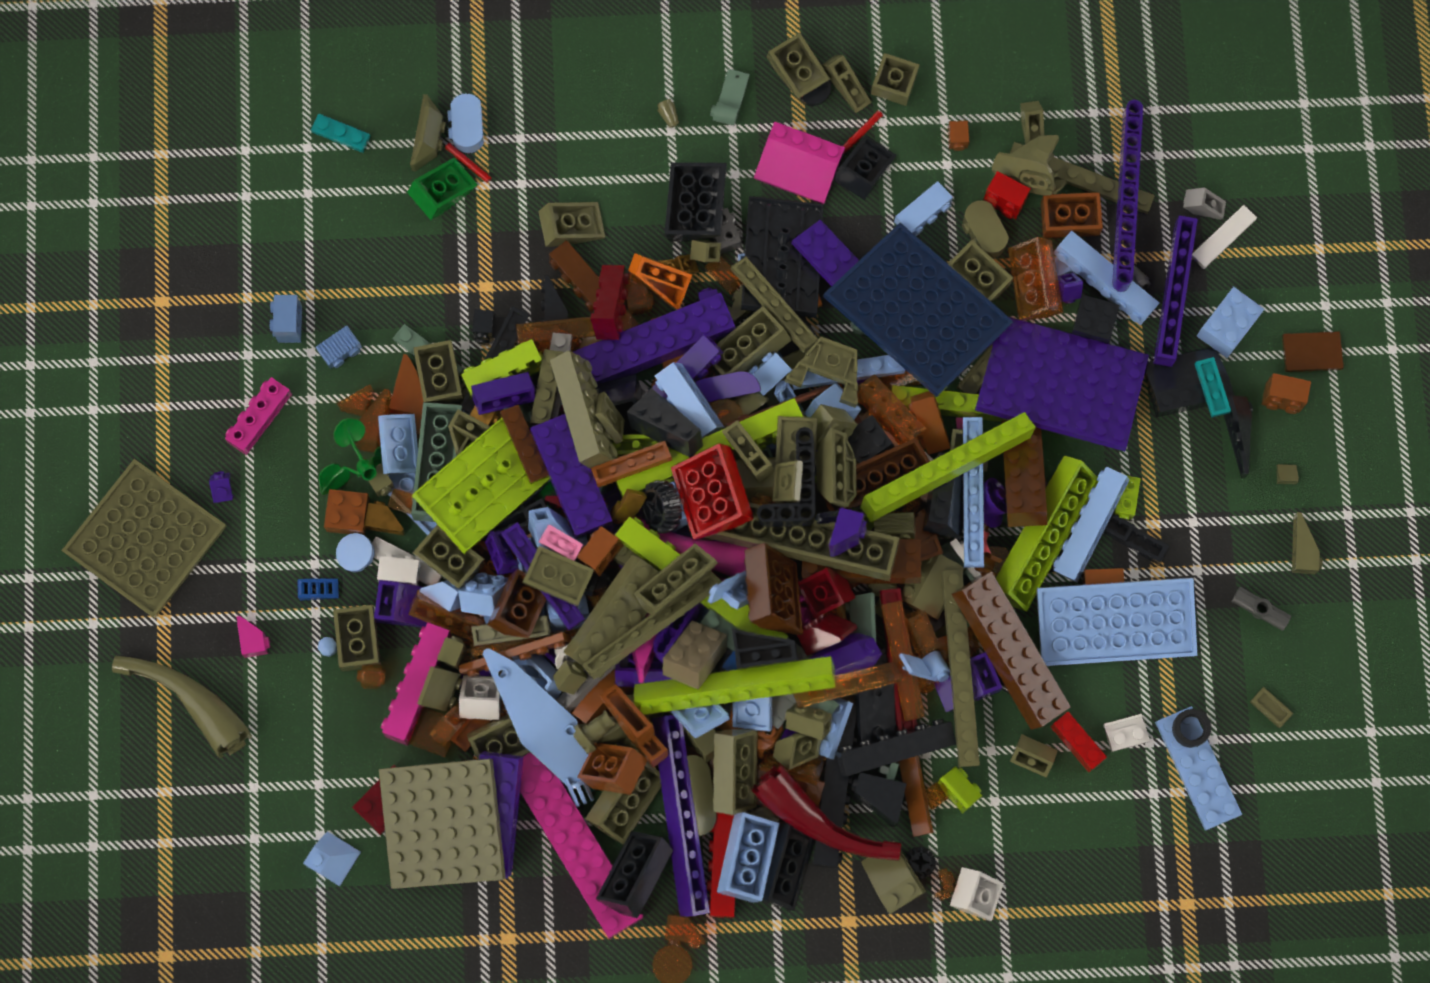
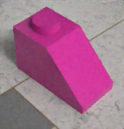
(252, 640)

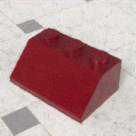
(824, 632)

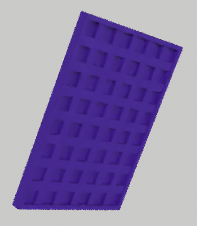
(1063, 383)

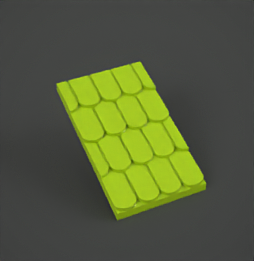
(477, 488)

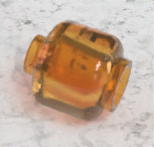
(371, 676)

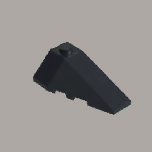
(1239, 430)

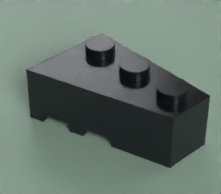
(762, 650)

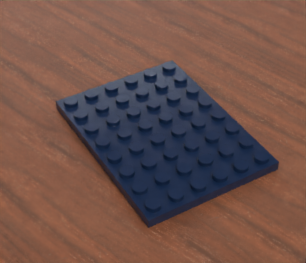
(918, 309)

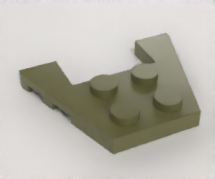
(832, 362)

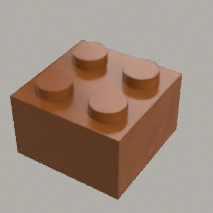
(1286, 393)
(346, 512)

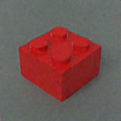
(1006, 195)

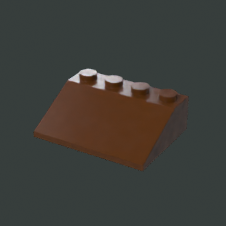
(773, 590)

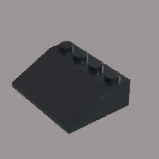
(695, 201)
(1179, 387)

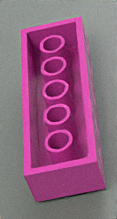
(405, 708)

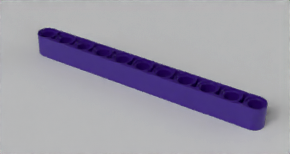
(1125, 202)

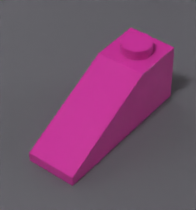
(643, 658)

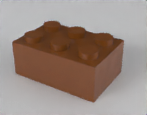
(1071, 213)
(613, 768)

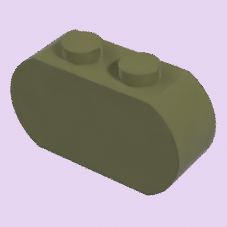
(985, 228)

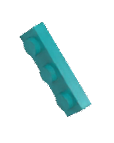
(340, 133)
(1212, 387)

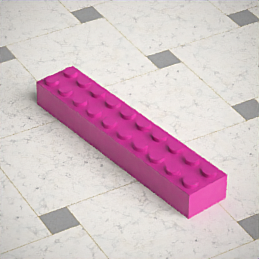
(571, 840)

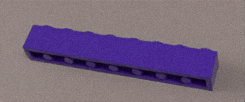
(1175, 291)

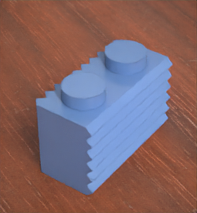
(339, 347)

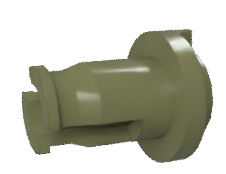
(593, 731)

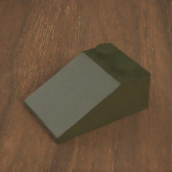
(797, 66)
(571, 222)
(440, 688)
(893, 881)

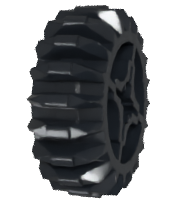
(661, 506)

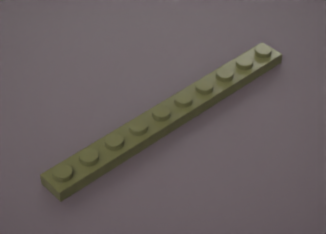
(960, 672)

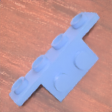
(731, 590)

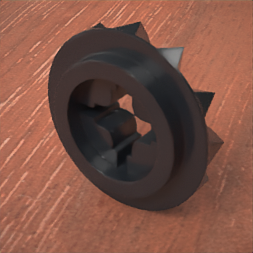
(927, 855)

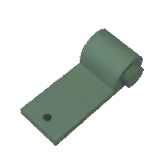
(731, 97)

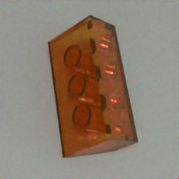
(1035, 279)

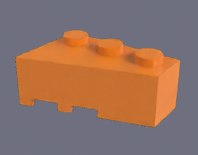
(661, 278)

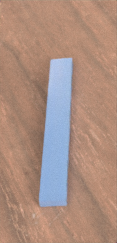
(973, 501)

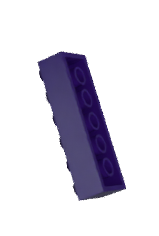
(571, 480)
(508, 783)

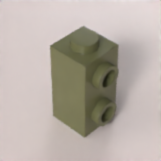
(808, 721)

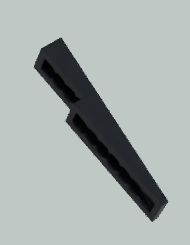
(1135, 539)

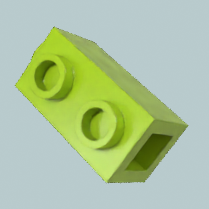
(1127, 504)

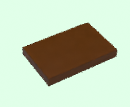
(1312, 351)

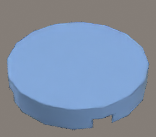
(355, 552)

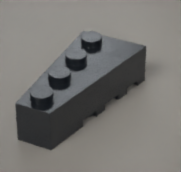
(663, 422)

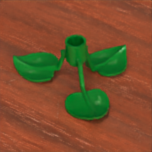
(333, 476)

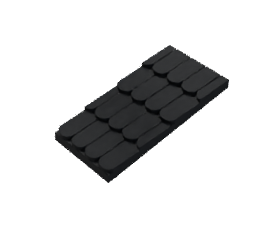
(768, 246)

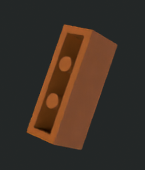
(928, 413)

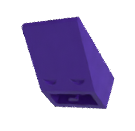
(394, 604)
(984, 682)

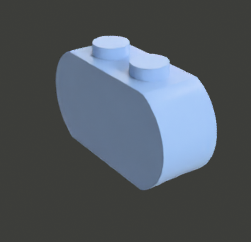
(466, 123)

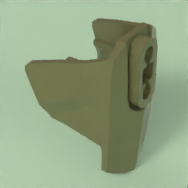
(1030, 165)

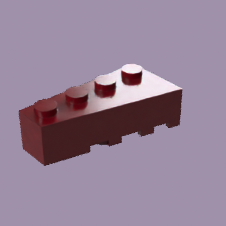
(610, 302)

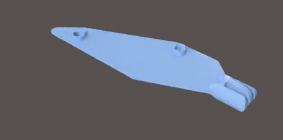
(540, 723)

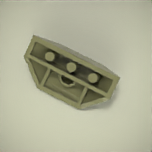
(428, 134)
(465, 430)
(836, 469)

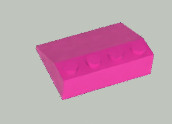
(799, 163)

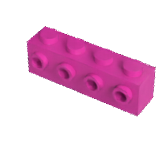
(258, 415)

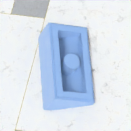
(784, 392)

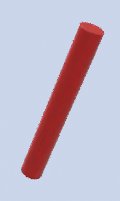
(862, 131)
(470, 164)

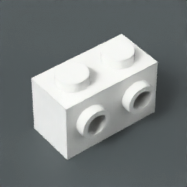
(399, 569)

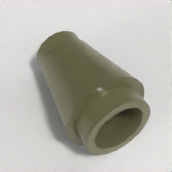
(668, 112)

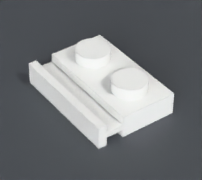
(1126, 733)

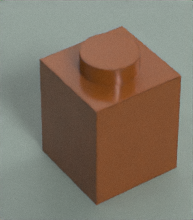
(958, 135)

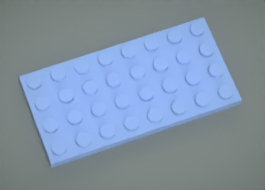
(1117, 621)

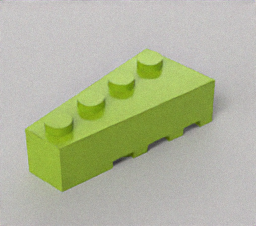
(508, 363)

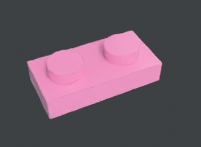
(560, 542)

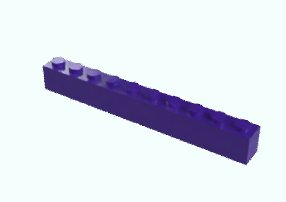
(681, 818)

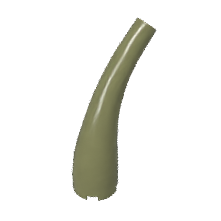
(213, 717)

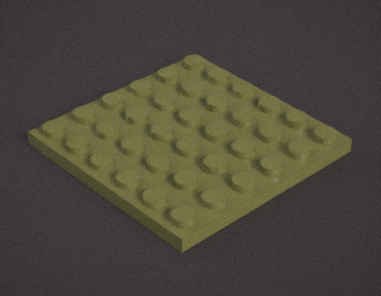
(144, 538)
(442, 823)

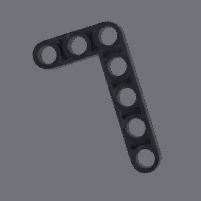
(808, 485)

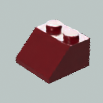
(825, 591)

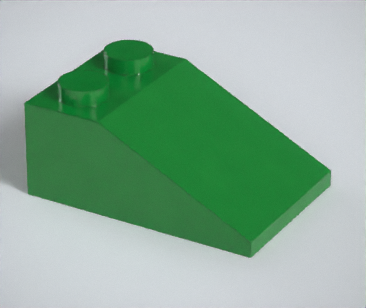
(441, 188)

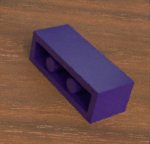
(503, 393)

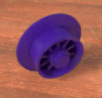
(994, 502)

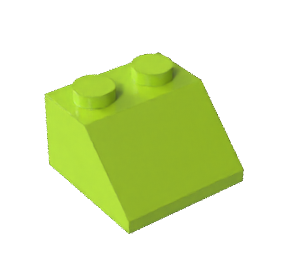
(959, 789)

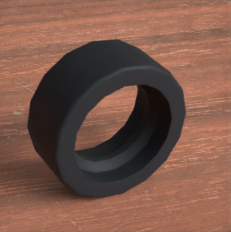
(1206, 728)

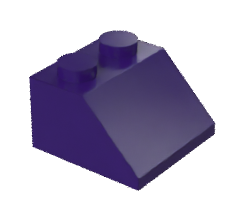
(847, 531)

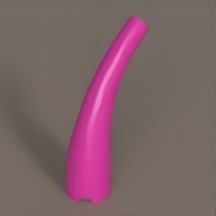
(729, 556)

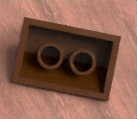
(517, 607)

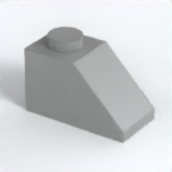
(1204, 203)

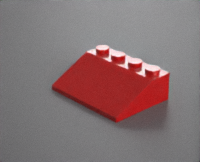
(712, 492)

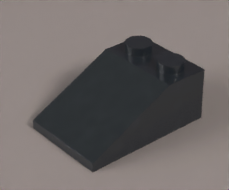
(864, 167)

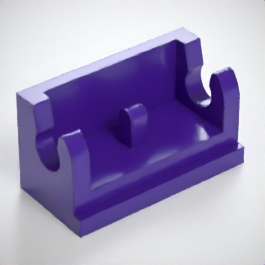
(500, 553)

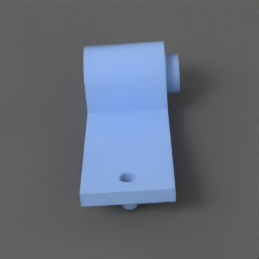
(929, 667)

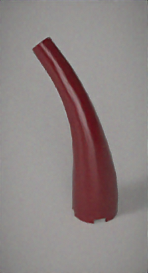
(792, 804)

